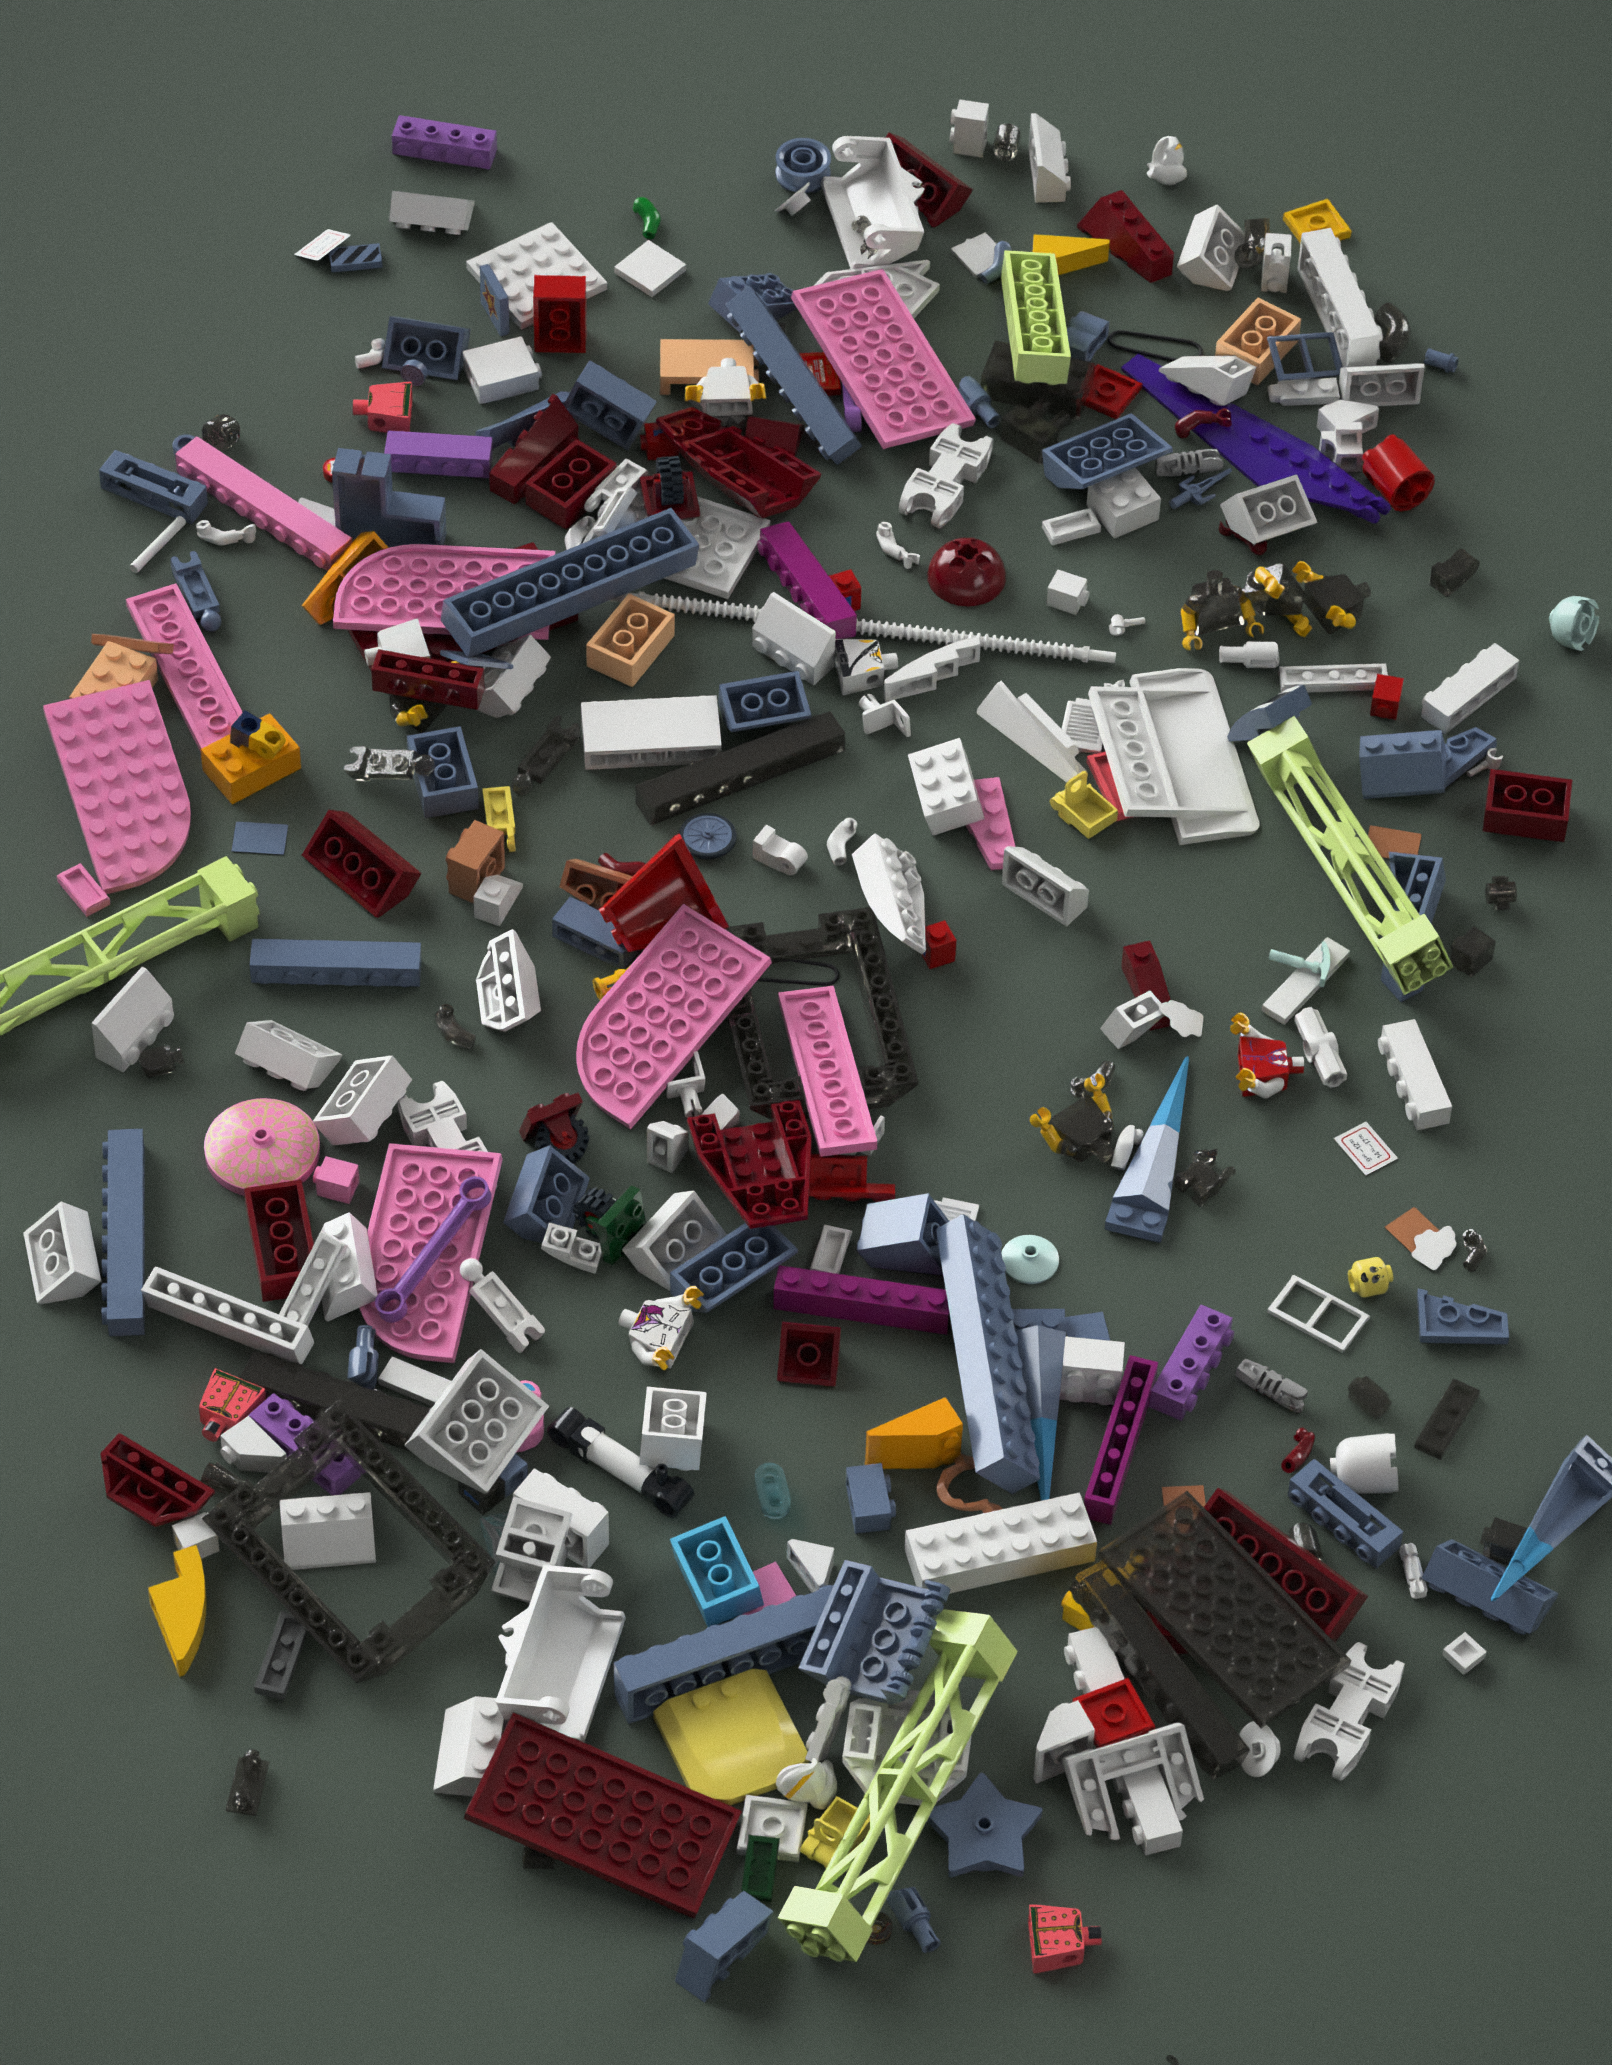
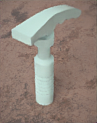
(1299, 962)

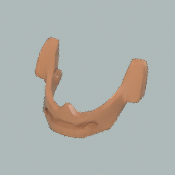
(962, 1463)

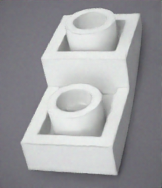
(575, 1251)

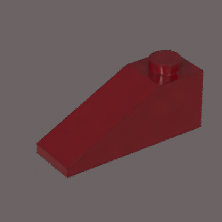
(1145, 974)

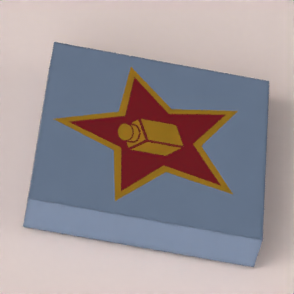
(494, 299)

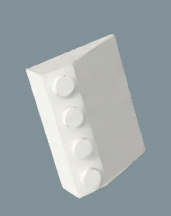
(477, 1423)

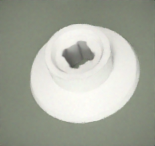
(796, 201)
(1263, 1749)

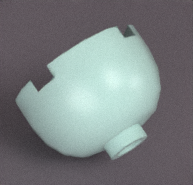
(1574, 622)

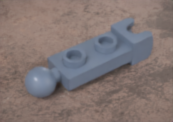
(197, 591)

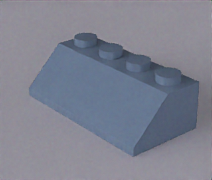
(731, 1264)
(1474, 1580)

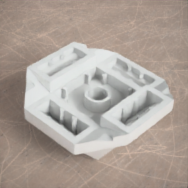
(872, 1731)

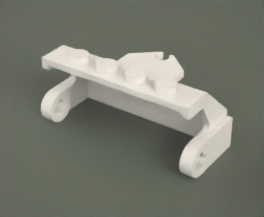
(878, 191)
(560, 1651)

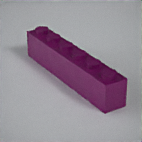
(806, 579)
(861, 1299)
(1120, 1439)

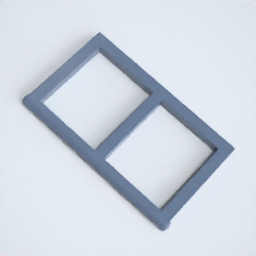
(1309, 374)
(478, 660)

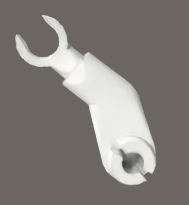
(223, 538)
(889, 546)

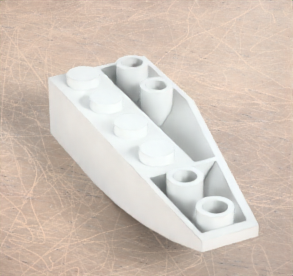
(893, 889)

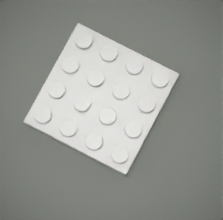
(535, 253)

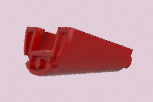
(656, 894)

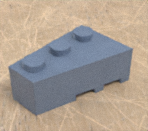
(1420, 879)
(720, 1941)

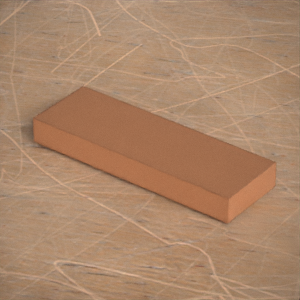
(134, 644)

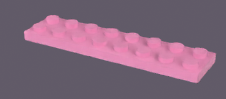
(191, 668)
(827, 1071)

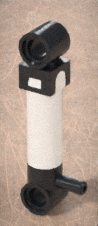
(589, 1442)

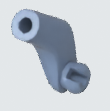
(995, 270)

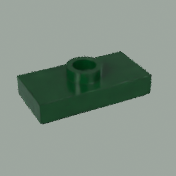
(760, 1867)

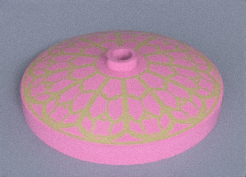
(261, 1145)

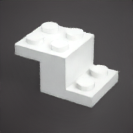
(530, 1539)

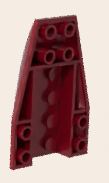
(759, 1165)

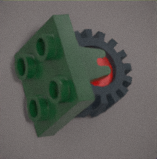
(611, 1219)

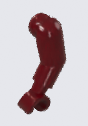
(1197, 417)
(1257, 549)

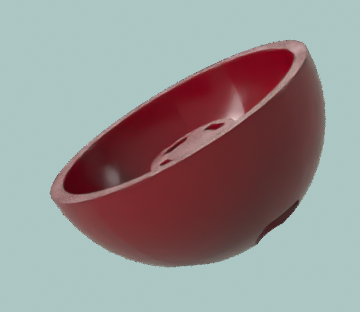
(966, 572)

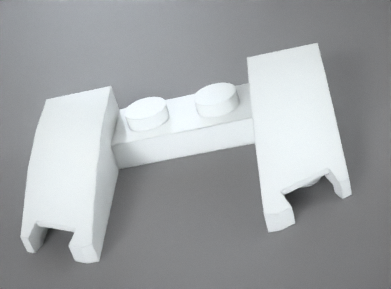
(1162, 1747)

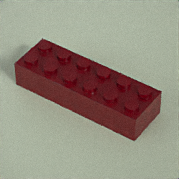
(1306, 1579)

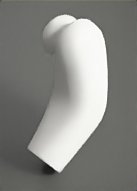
(578, 532)
(838, 839)
(1124, 1146)

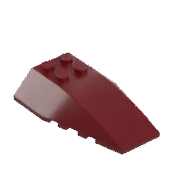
(741, 468)

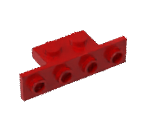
(845, 1178)

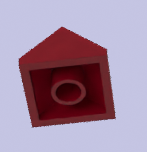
(775, 433)
(809, 1354)

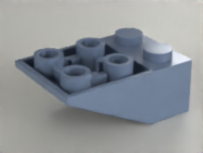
(767, 286)

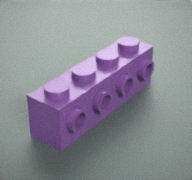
(444, 142)
(439, 454)
(1191, 1362)
(283, 1424)

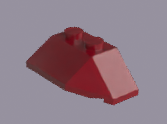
(150, 1484)

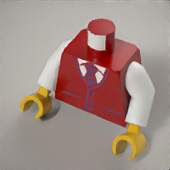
(1262, 1061)

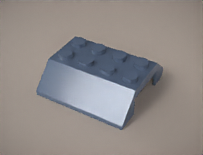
(873, 1633)

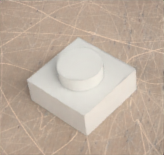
(1464, 1653)

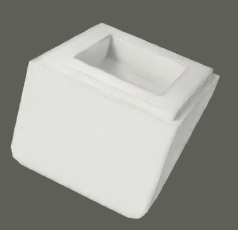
(725, 1111)

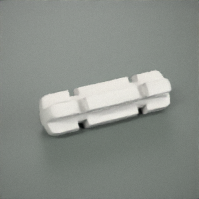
(1413, 1571)

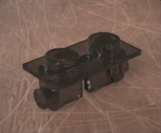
(247, 1784)

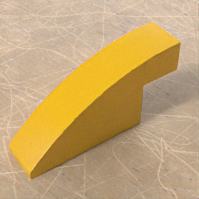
(181, 1608)

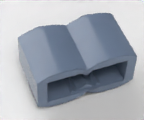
(1086, 335)

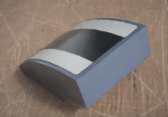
(1270, 714)

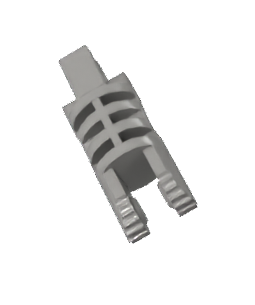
(1191, 462)
(1272, 1385)

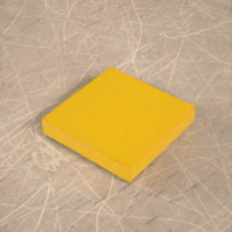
(1316, 217)

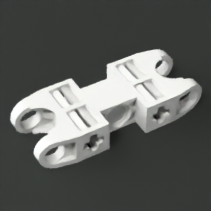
(940, 487)
(437, 1121)
(1340, 1729)

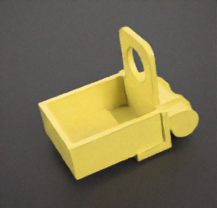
(1084, 806)
(829, 1831)

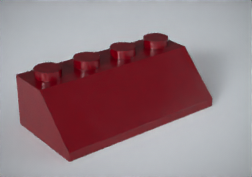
(360, 863)

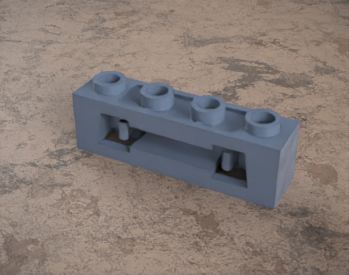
(153, 486)
(1344, 1514)

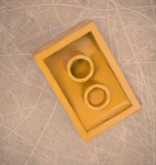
(917, 1439)

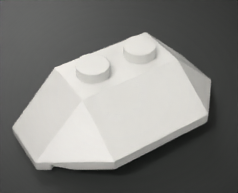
(507, 984)

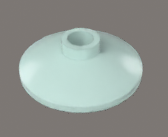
(1030, 1268)

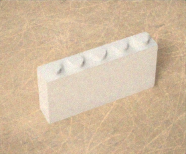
(649, 732)

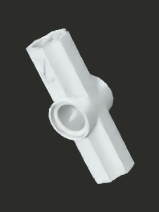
(1320, 1047)

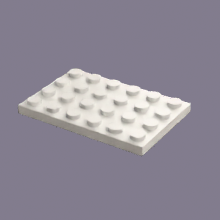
(725, 548)

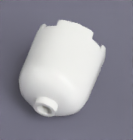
(1366, 1464)

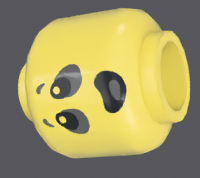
(1370, 1277)

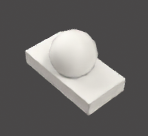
(617, 512)

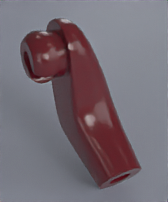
(628, 868)
(1301, 1452)

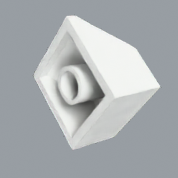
(1064, 1734)

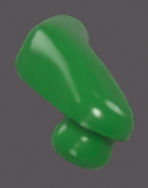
(649, 215)

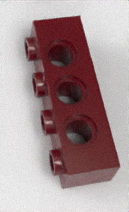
(428, 679)

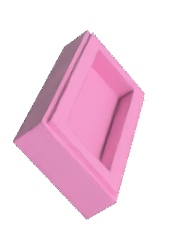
(83, 890)

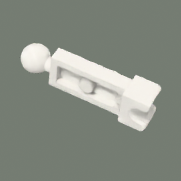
(501, 1305)

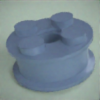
(802, 162)

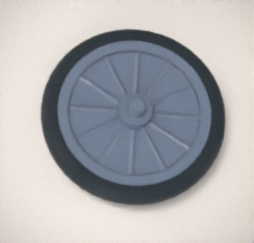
(708, 835)

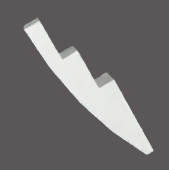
(925, 671)

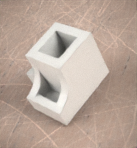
(1343, 445)

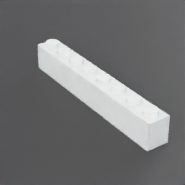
(1144, 1790)

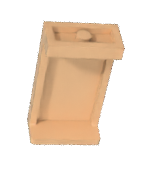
(689, 360)

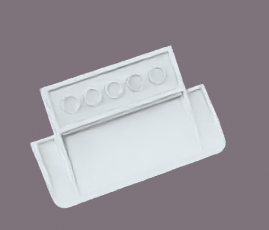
(1174, 754)

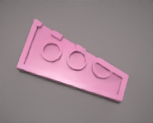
(994, 831)

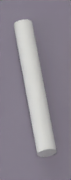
(157, 544)

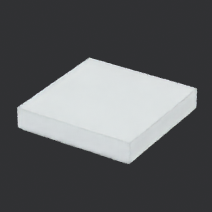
(650, 268)
(774, 1819)

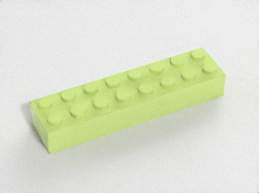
(1035, 317)

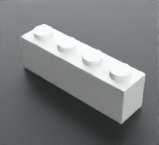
(1469, 688)
(1415, 1074)

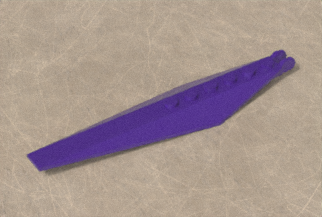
(1260, 448)

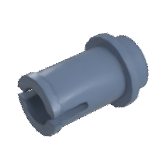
(1441, 360)

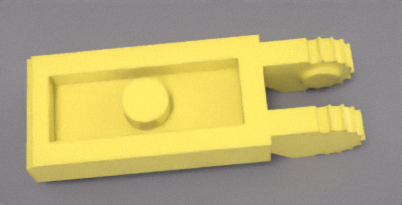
(500, 812)

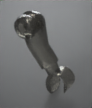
(862, 222)

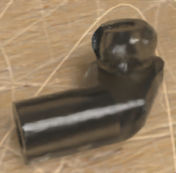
(1476, 1249)

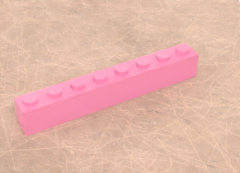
(262, 503)

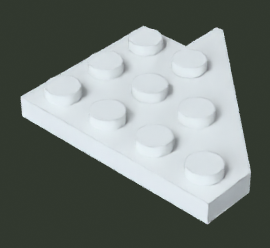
(906, 278)

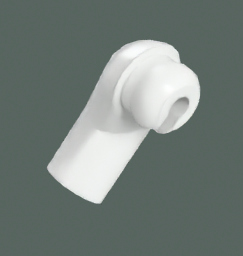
(374, 356)

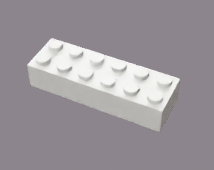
(1338, 298)
(1002, 1544)

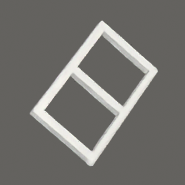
(1308, 1328)

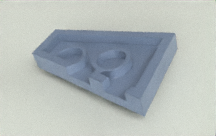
(1465, 751)
(1452, 1322)

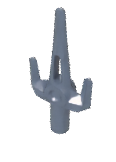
(1193, 491)

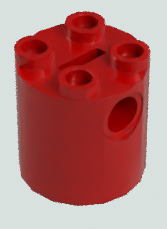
(1398, 473)

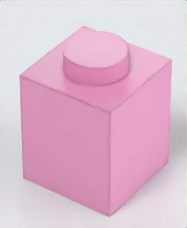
(336, 1179)

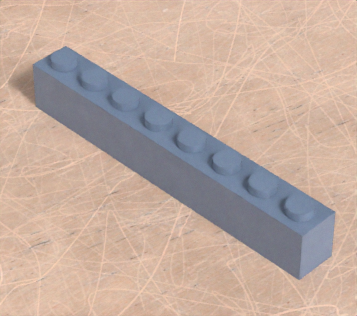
(793, 376)
(124, 1232)

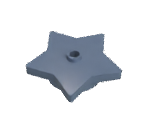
(984, 1830)

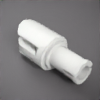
(1252, 654)

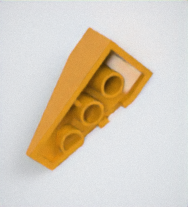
(321, 601)

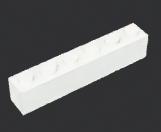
(227, 1316)

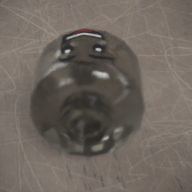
(221, 432)

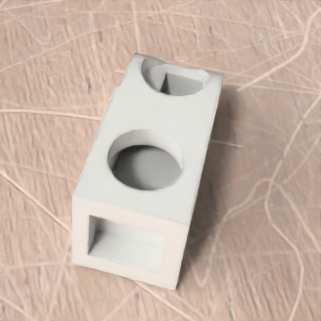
(778, 852)

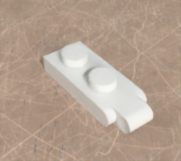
(1304, 392)

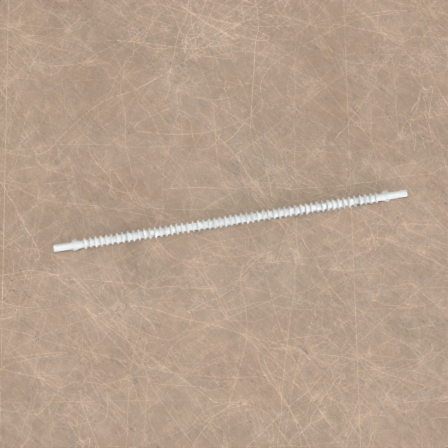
(1083, 654)

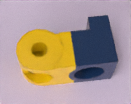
(256, 735)

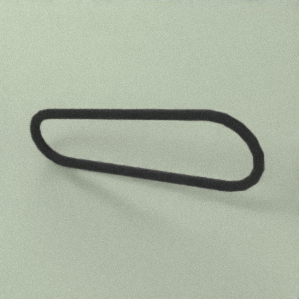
(1150, 336)
(803, 981)

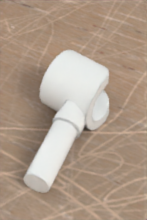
(1118, 624)
(1490, 762)

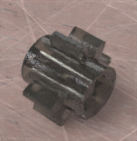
(1500, 892)

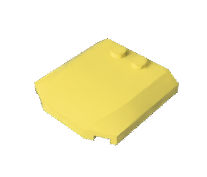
(731, 1736)

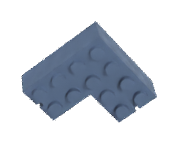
(367, 502)

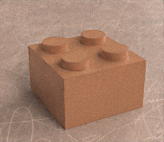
(474, 857)

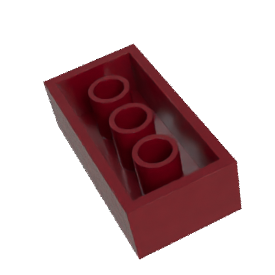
(278, 1235)

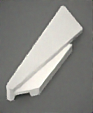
(1031, 730)

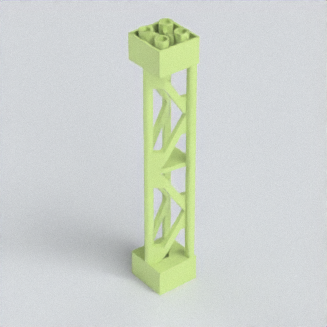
(225, 902)
(1408, 946)
(824, 1917)

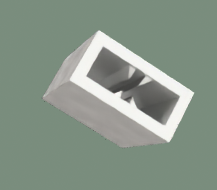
(501, 370)

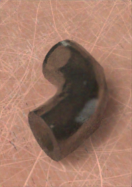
(1252, 251)
(1396, 332)

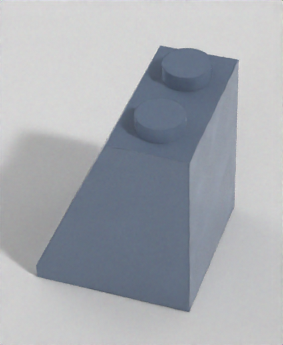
(902, 1235)

